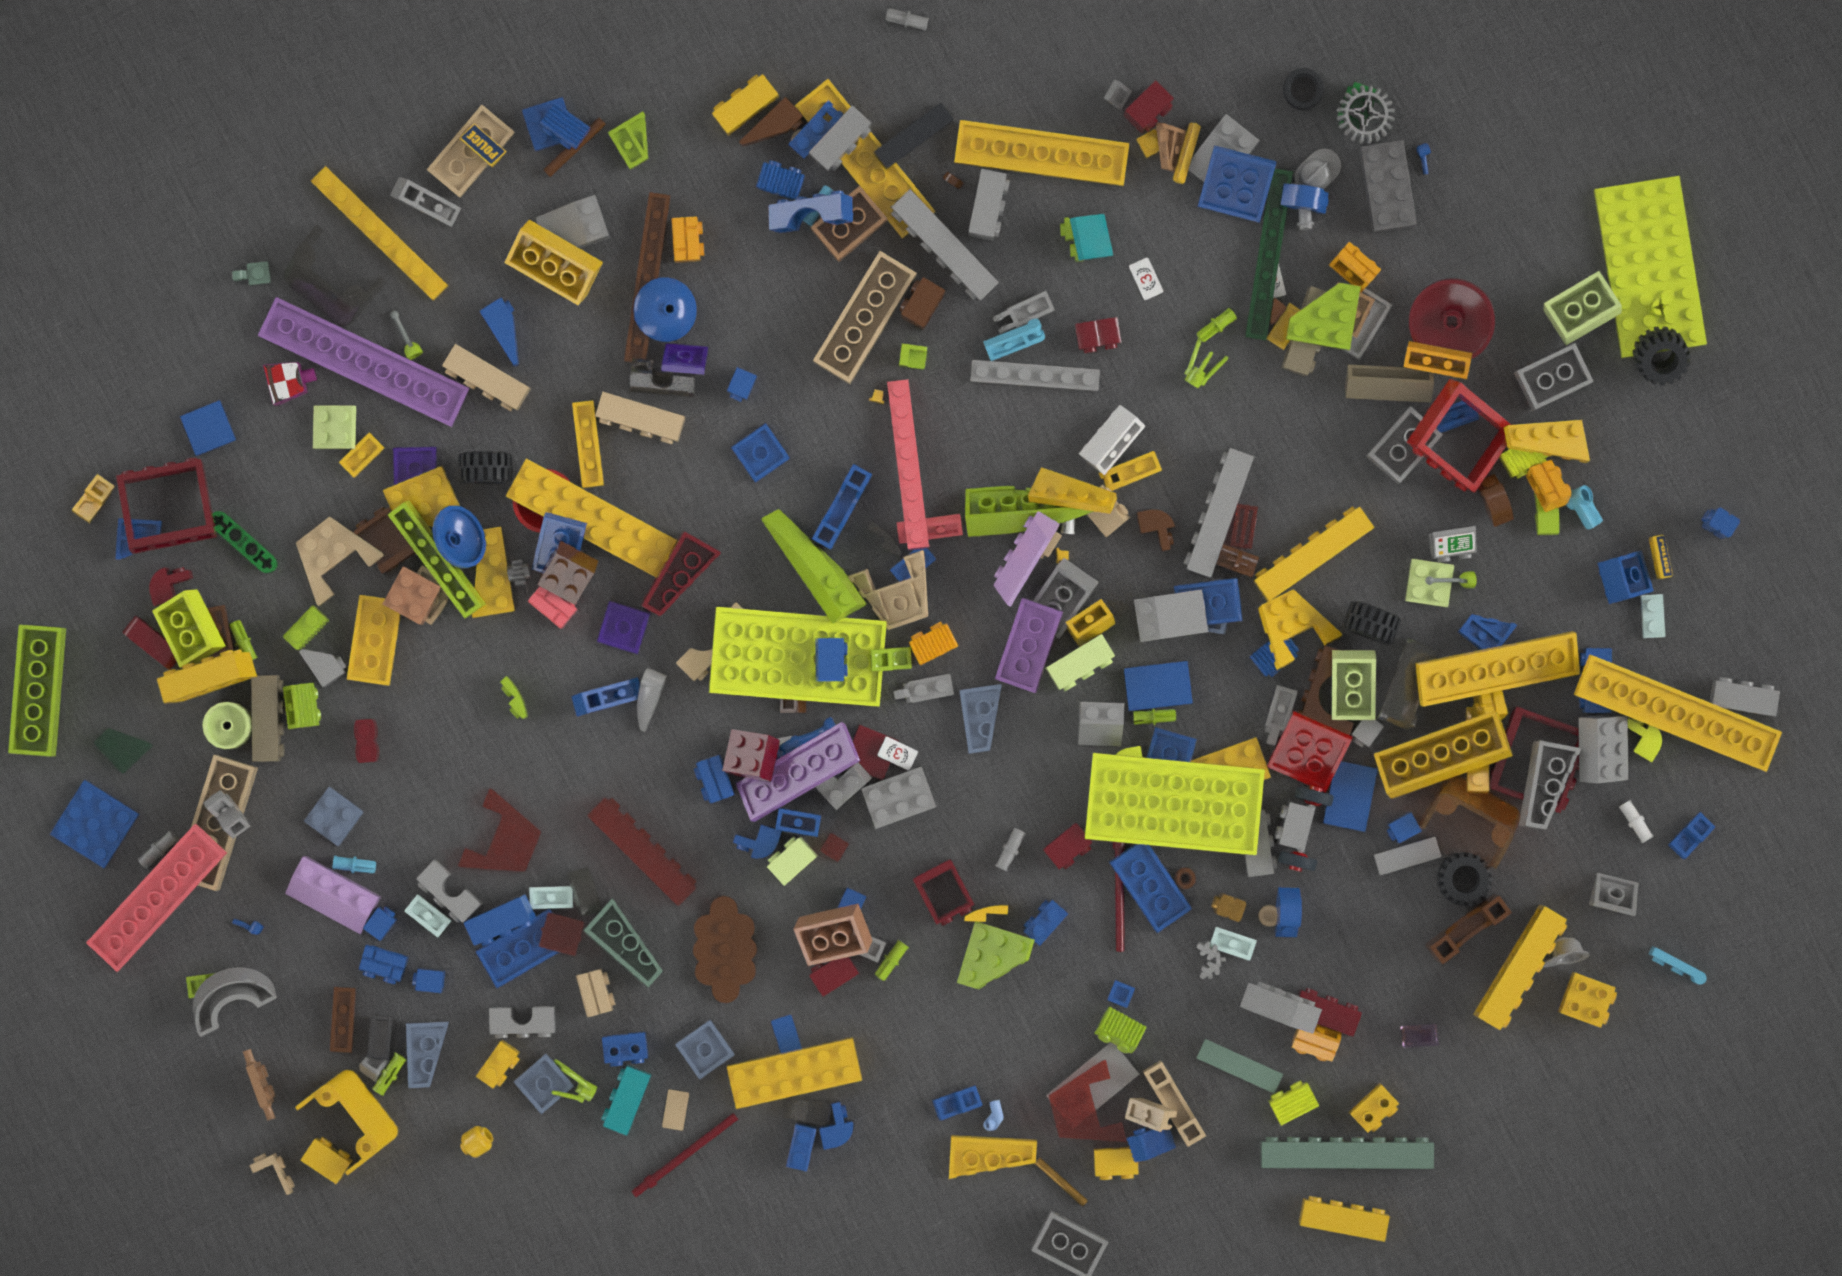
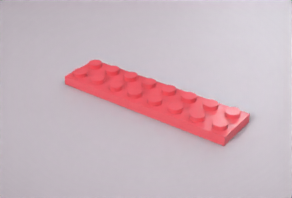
(156, 897)

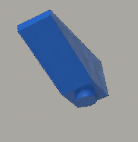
(502, 323)
(606, 697)

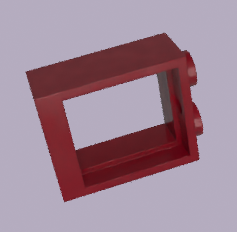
(937, 870)

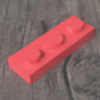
(936, 527)

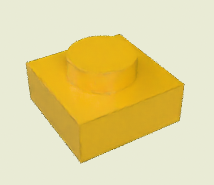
(1149, 143)

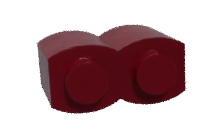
(1098, 334)
(366, 735)

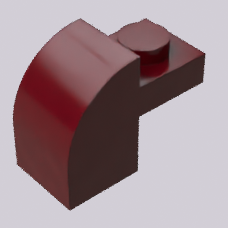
(161, 584)

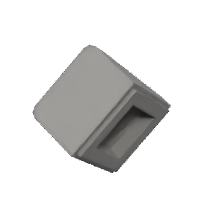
(373, 1067)

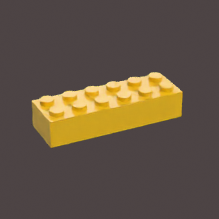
(1443, 754)
(1520, 967)
(794, 1072)

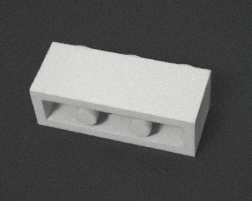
(1112, 439)

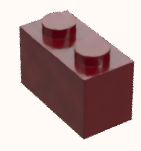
(1068, 846)
(832, 974)

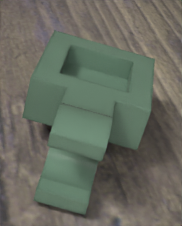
(256, 273)

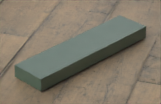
(1239, 1066)

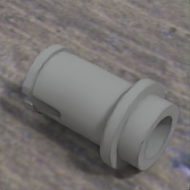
(1305, 220)

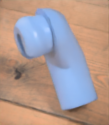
(995, 1117)

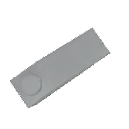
(425, 201)

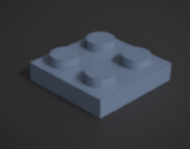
(334, 816)
(705, 1049)
(541, 1080)

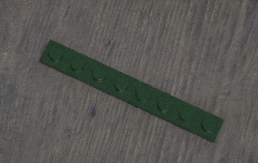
(1268, 258)

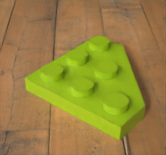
(1327, 319)
(992, 954)

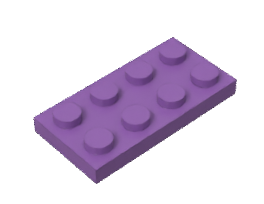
(1029, 645)

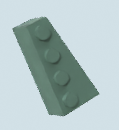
(620, 941)

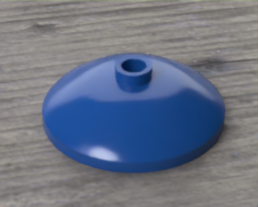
(651, 309)
(459, 536)

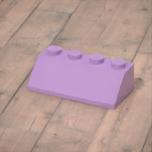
(1025, 556)
(332, 894)

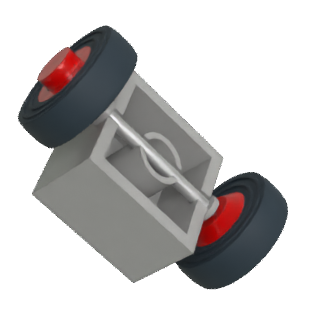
(1296, 827)

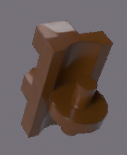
(1237, 560)

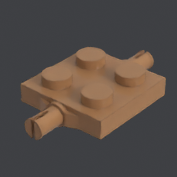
(263, 1091)

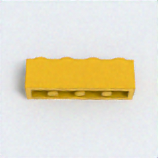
(1344, 1219)

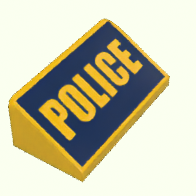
(482, 145)
(1660, 556)

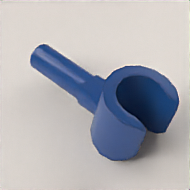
(1422, 151)
(254, 928)

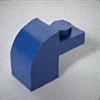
(1305, 197)
(764, 844)
(1288, 912)
(839, 1133)

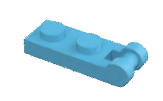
(1015, 340)
(1677, 965)

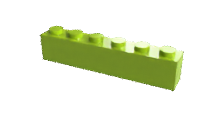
(447, 575)

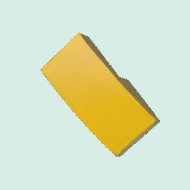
(93, 498)
(980, 914)

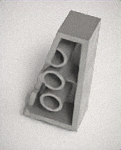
(1545, 782)

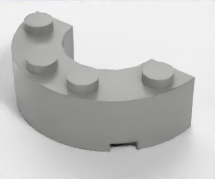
(225, 987)

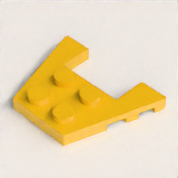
(1288, 617)

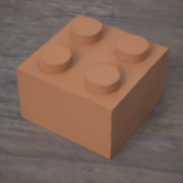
(412, 595)

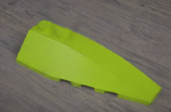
(1007, 510)
(818, 571)

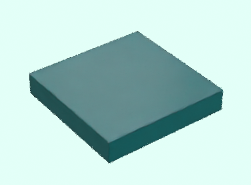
(1091, 237)

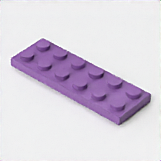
(799, 772)

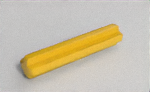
(1186, 153)

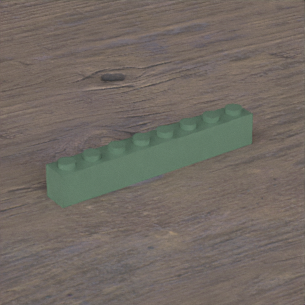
(1347, 1154)

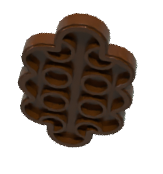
(724, 949)

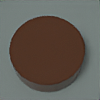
(953, 180)

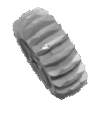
(1369, 96)

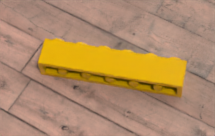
(1313, 554)

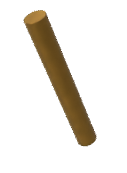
(1061, 1182)

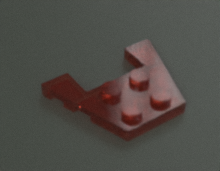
(512, 842)
(1075, 1108)

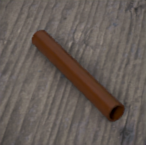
(566, 154)

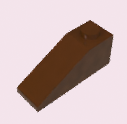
(777, 122)

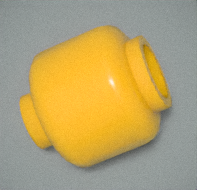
(476, 1141)

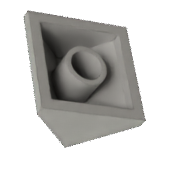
(1614, 894)

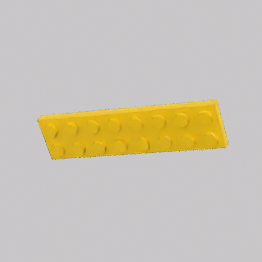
(1041, 153)
(880, 184)
(606, 524)
(1497, 668)

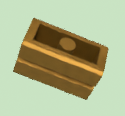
(1228, 906)

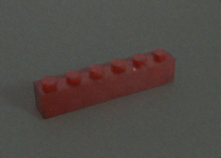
(642, 851)

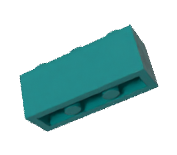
(626, 1099)

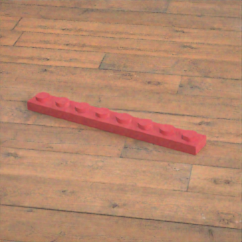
(908, 464)

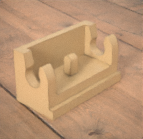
(1149, 1114)

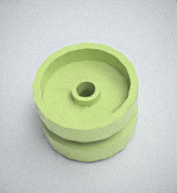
(240, 725)

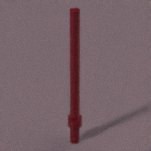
(1119, 901)
(651, 1180)

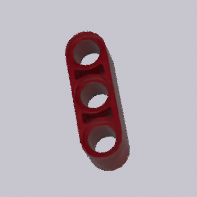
(150, 641)

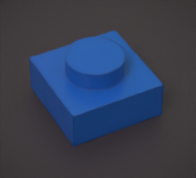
(1120, 993)

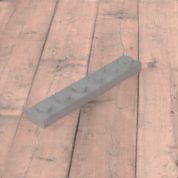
(1035, 375)

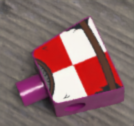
(287, 381)

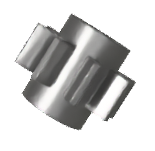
(518, 572)

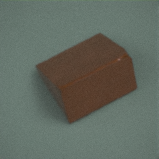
(1276, 311)
(792, 706)

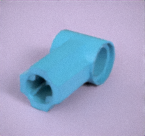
(1582, 503)

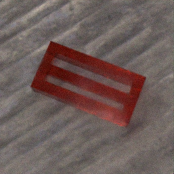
(1252, 527)

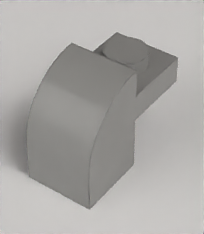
(227, 813)

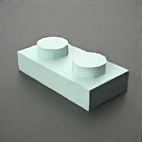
(1652, 616)
(551, 897)
(428, 915)
(1233, 943)

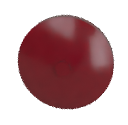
(1453, 316)

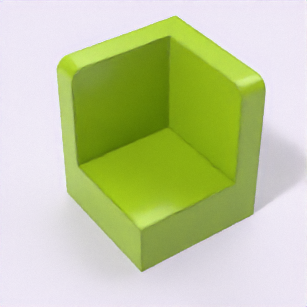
(913, 356)

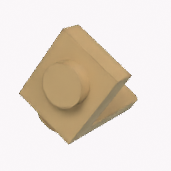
(262, 1161)

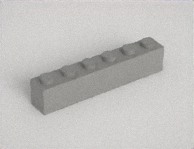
(944, 245)
(1219, 513)

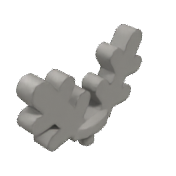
(1212, 953)

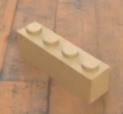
(486, 377)
(640, 417)

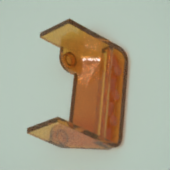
(1504, 815)

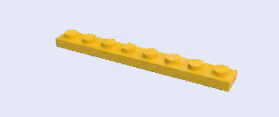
(379, 233)

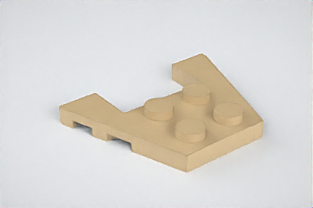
(326, 548)
(900, 601)

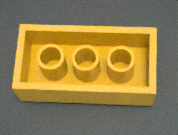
(553, 262)
(207, 676)

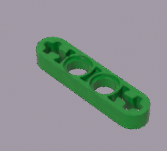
(241, 544)

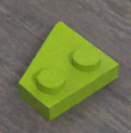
(632, 140)

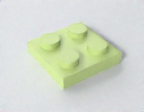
(334, 427)
(1434, 594)

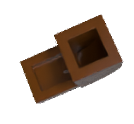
(1495, 501)
(1157, 521)

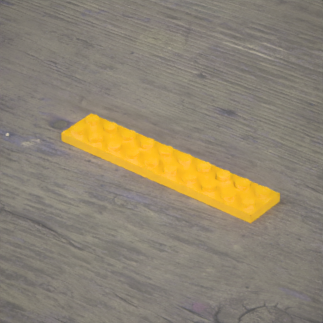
(1677, 713)

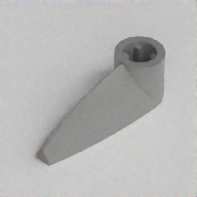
(649, 694)

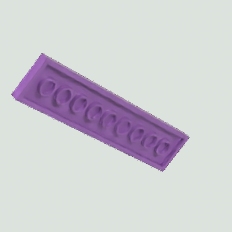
(363, 362)

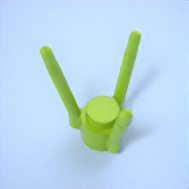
(1196, 376)
(584, 1088)

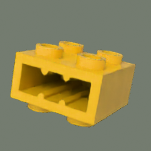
(1587, 1000)

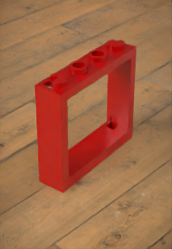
(1434, 416)

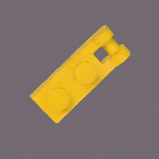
(1132, 471)

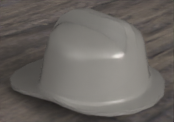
(1318, 169)
(1567, 952)

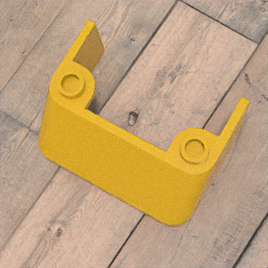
(364, 1110)

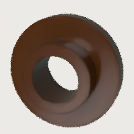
(1192, 878)

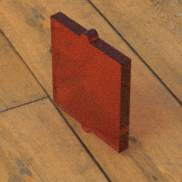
(561, 934)

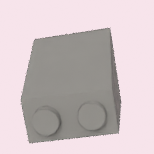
(1100, 723)

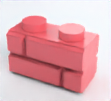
(553, 606)

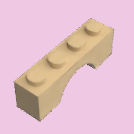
(697, 662)
(1172, 1098)

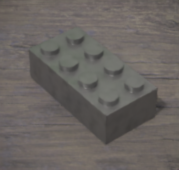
(1387, 186)

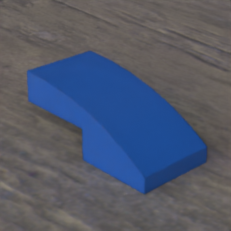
(1691, 835)
(957, 1102)

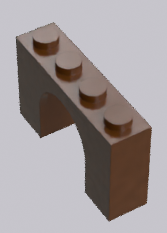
(1312, 706)
(1448, 942)

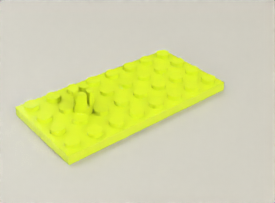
(1650, 260)
(776, 656)
(1174, 803)

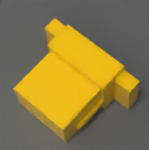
(877, 397)
(1059, 555)

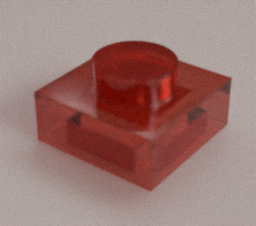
(834, 847)

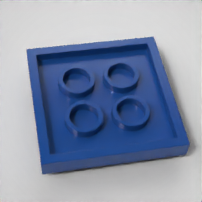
(1237, 183)
(94, 824)

